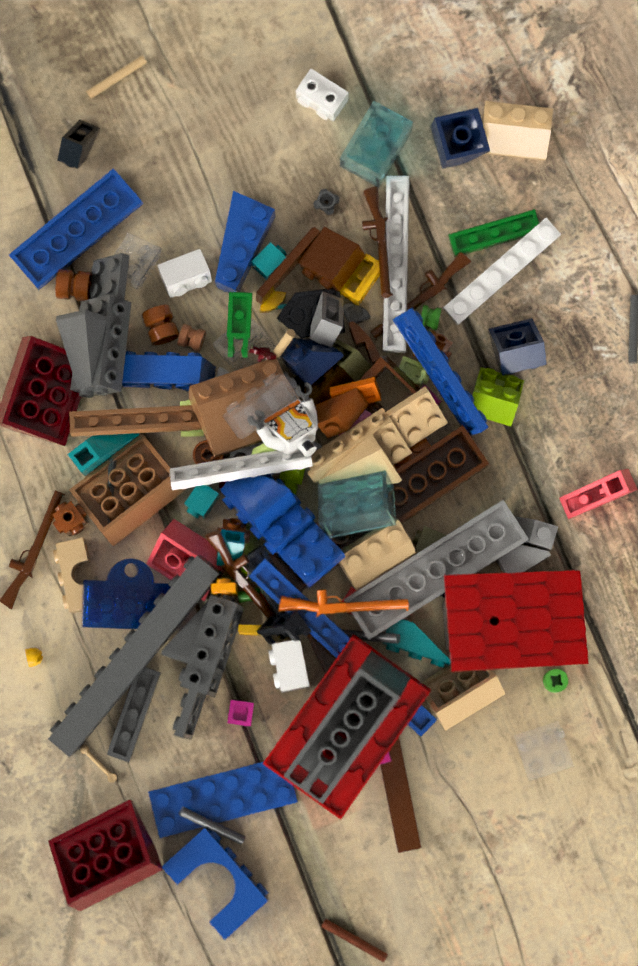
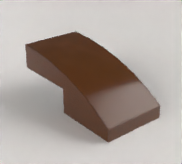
(361, 339)

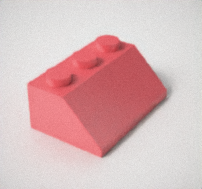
(176, 546)

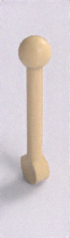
(112, 777)

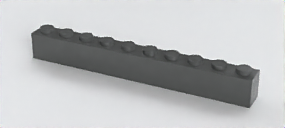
(135, 655)

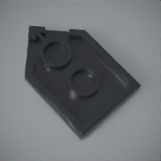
(301, 309)

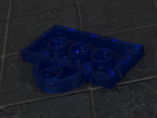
(121, 598)

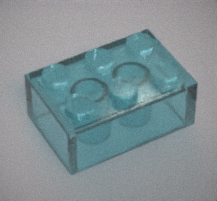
(376, 144)
(356, 504)

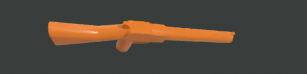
(323, 607)

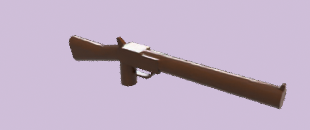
(372, 198)
(436, 286)
(27, 568)
(233, 569)

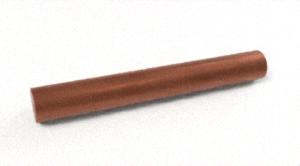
(354, 940)

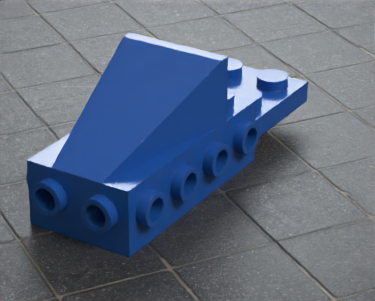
(283, 525)

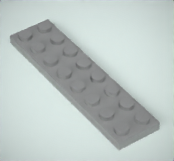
(422, 575)

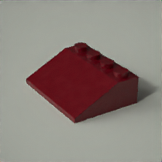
(39, 392)
(104, 856)

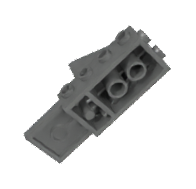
(89, 334)
(205, 649)

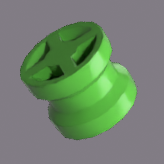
(431, 317)
(549, 681)

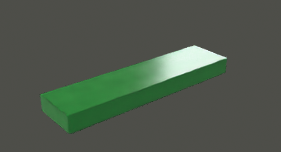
(493, 233)

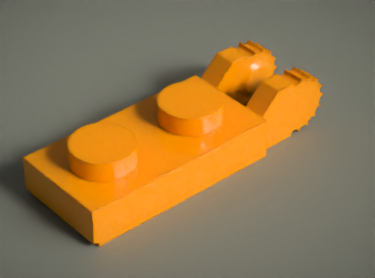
(225, 587)

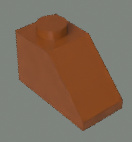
(340, 412)

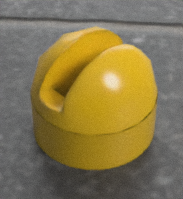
(33, 656)

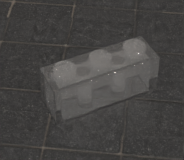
(269, 398)

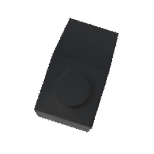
(77, 144)

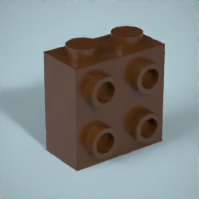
(331, 259)

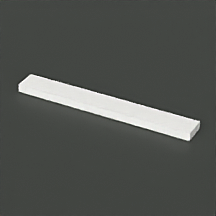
(397, 248)

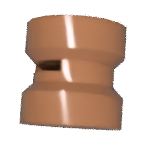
(191, 337)

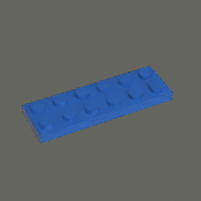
(76, 229)
(437, 368)
(220, 797)

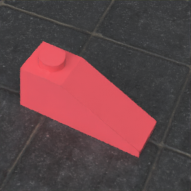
(598, 493)

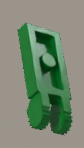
(239, 321)

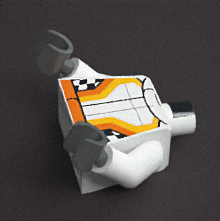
(290, 427)

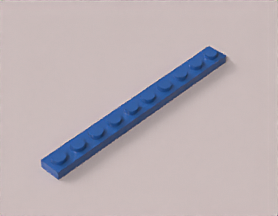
(322, 627)

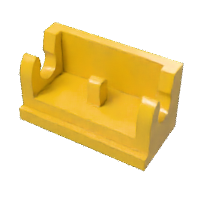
(361, 280)

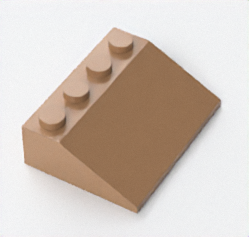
(214, 395)
(140, 490)

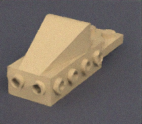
(378, 441)

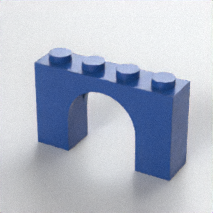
(247, 896)

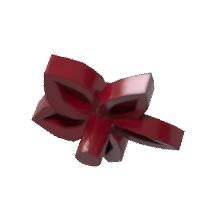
(263, 352)

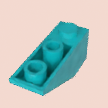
(97, 450)
(416, 643)

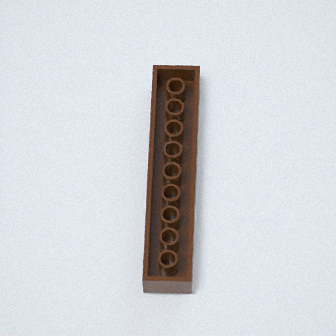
(423, 482)

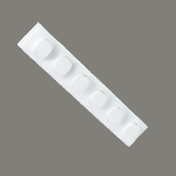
(501, 271)
(237, 468)

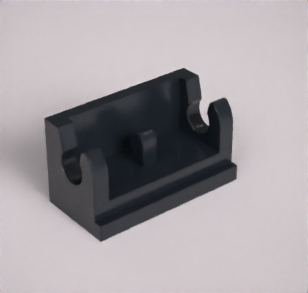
(284, 626)

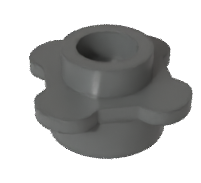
(324, 195)

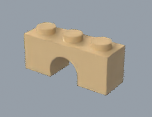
(70, 556)

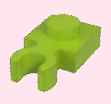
(292, 478)

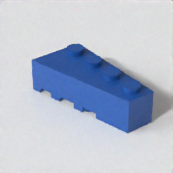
(243, 237)
(166, 370)

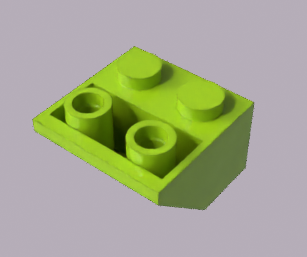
(497, 395)

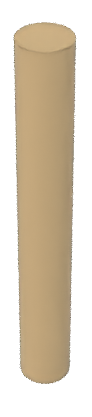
(117, 76)
(284, 342)

